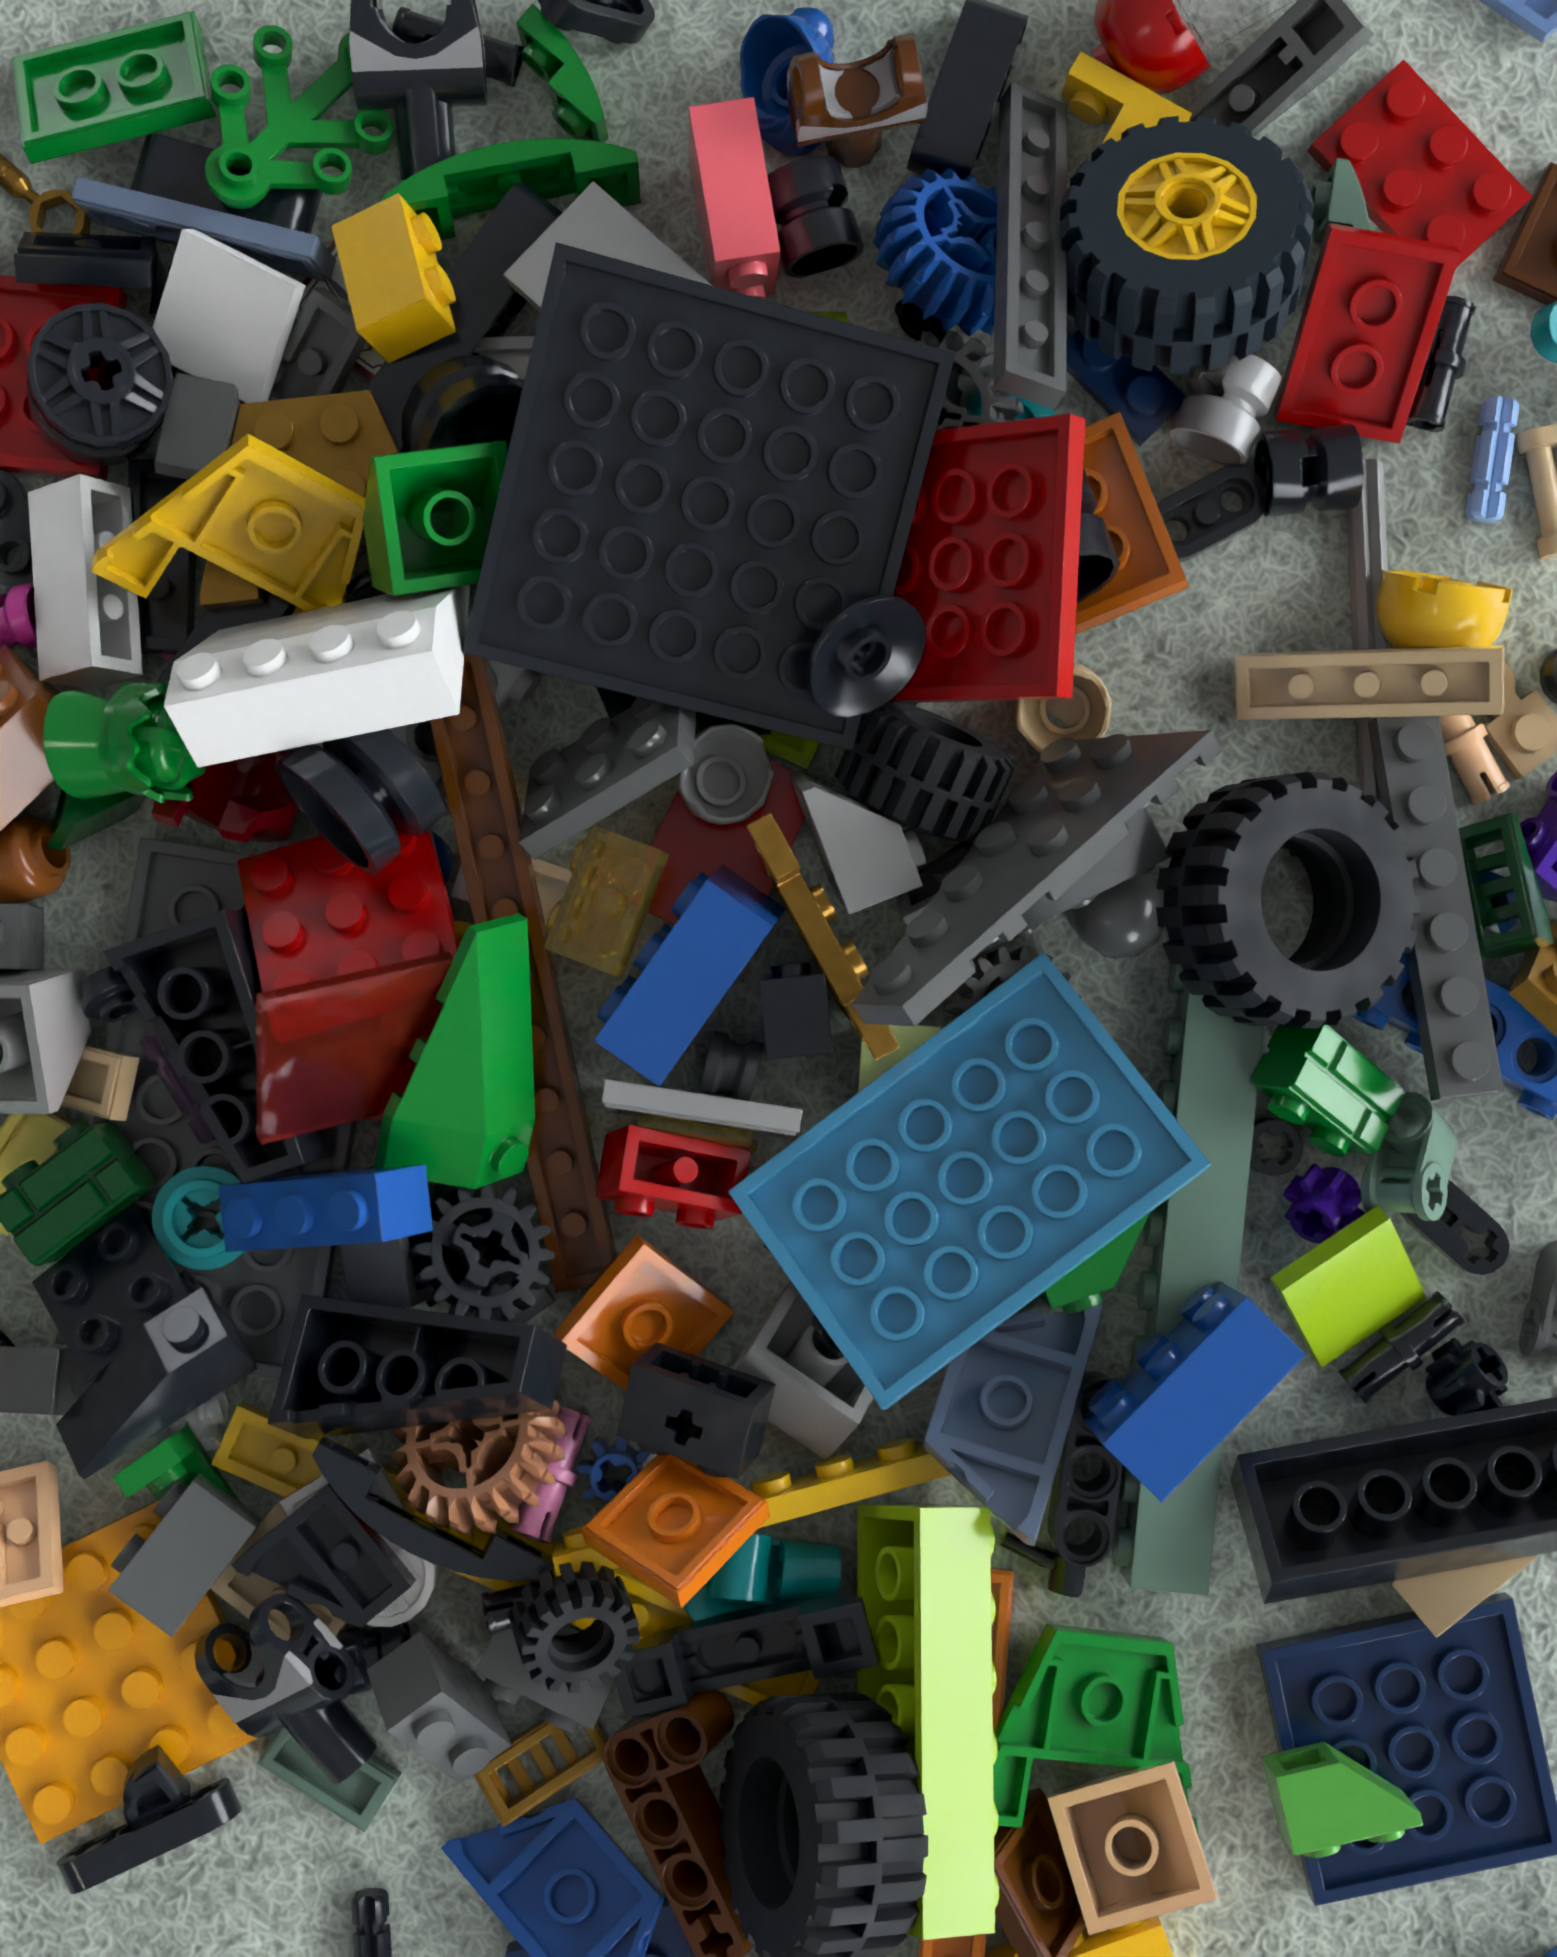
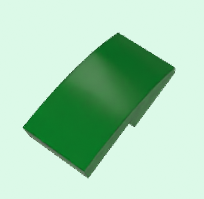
(570, 85)

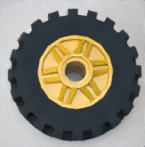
(1185, 243)

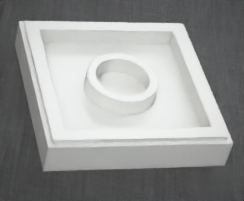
(226, 315)

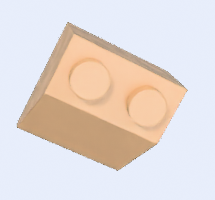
(1131, 1846)

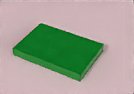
(112, 87)

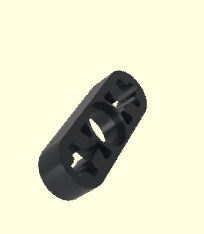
(127, 1847)

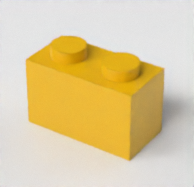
(394, 277)

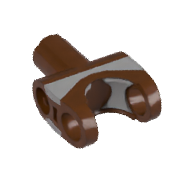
(856, 100)

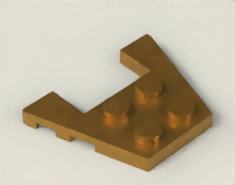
(323, 432)
(811, 915)

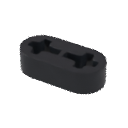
(1452, 1245)

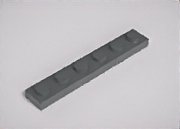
(1029, 255)
(1446, 953)

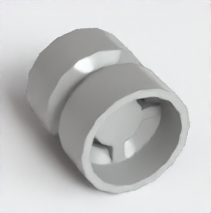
(1226, 409)

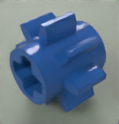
(618, 1455)

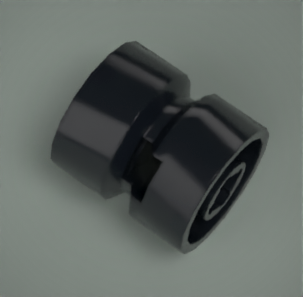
(815, 226)
(1330, 468)

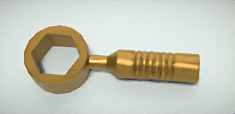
(19, 186)

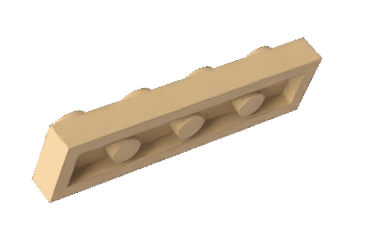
(1370, 683)

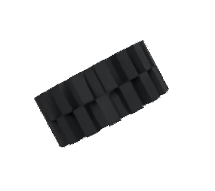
(582, 1654)

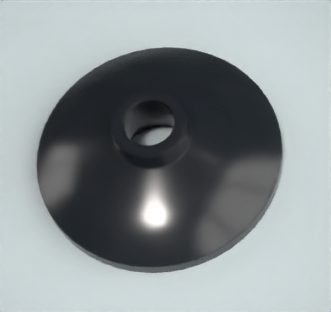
(866, 655)

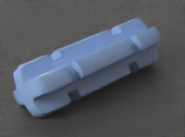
(1492, 459)

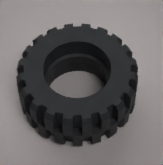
(1358, 892)
(822, 1827)

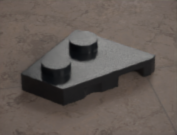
(329, 1560)

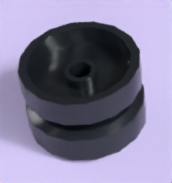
(462, 404)
(362, 794)

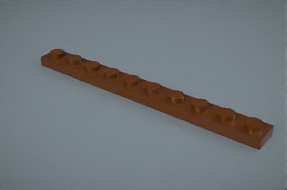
(502, 884)

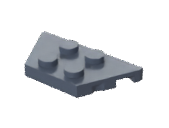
(1010, 1411)

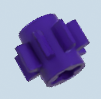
(1322, 1202)

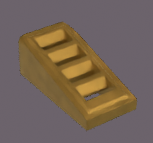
(508, 1808)

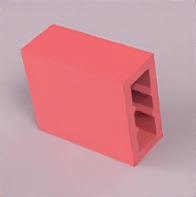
(733, 197)

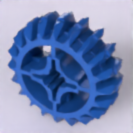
(942, 248)

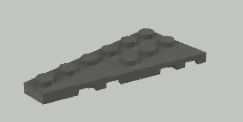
(1037, 845)

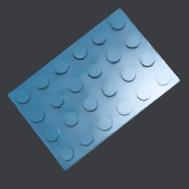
(967, 1180)

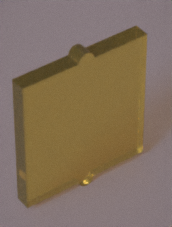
(703, 1131)

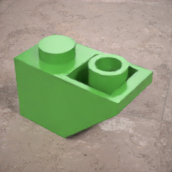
(1333, 1801)

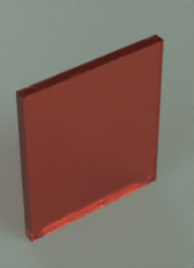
(341, 1044)

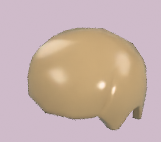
(1085, 713)

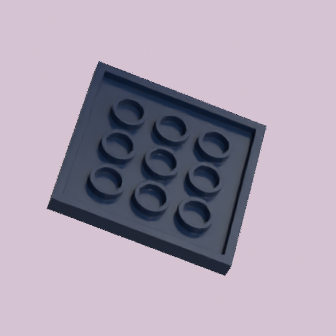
(1439, 1721)

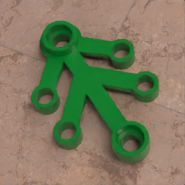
(287, 127)

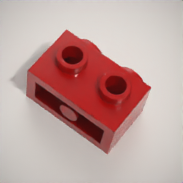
(670, 1174)

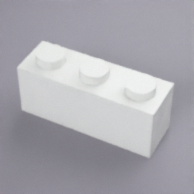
(82, 620)

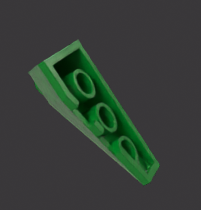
(474, 1077)

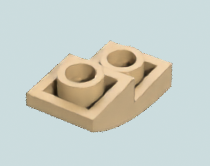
(1450, 1595)

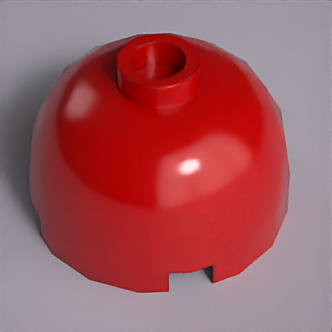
(1147, 43)

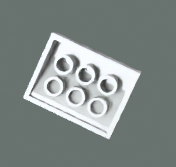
(321, 675)

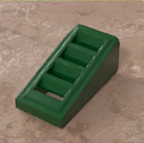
(1522, 881)

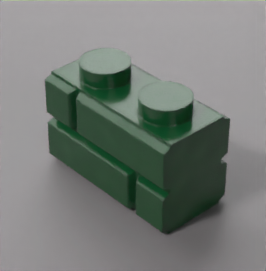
(73, 1191)

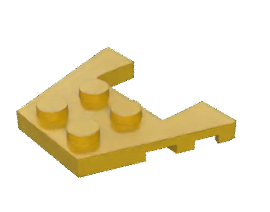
(254, 518)

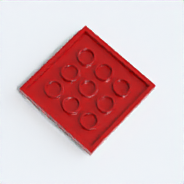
(997, 561)

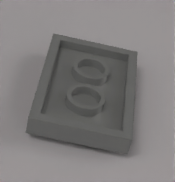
(604, 771)

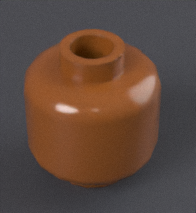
(26, 862)

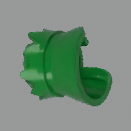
(117, 745)

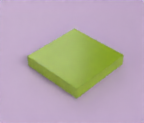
(1349, 1286)

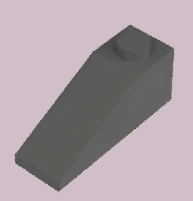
(1283, 64)

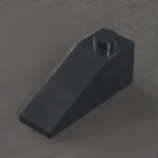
(154, 1381)

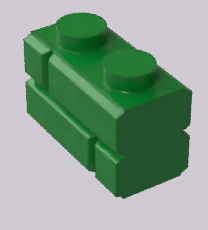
(1327, 1088)

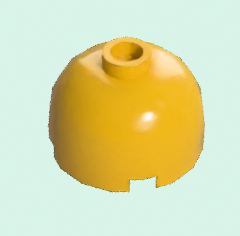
(1439, 610)

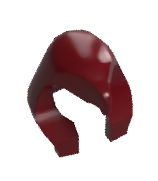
(237, 800)

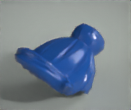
(765, 64)

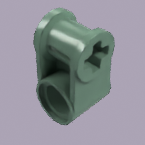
(1412, 1162)

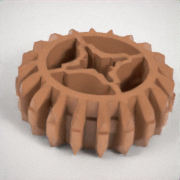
(497, 1472)

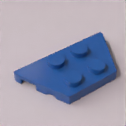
(561, 1884)

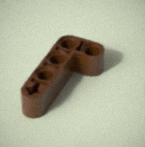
(689, 1834)

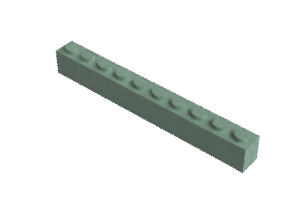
(1194, 1245)

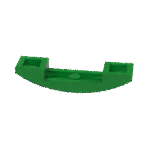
(547, 166)

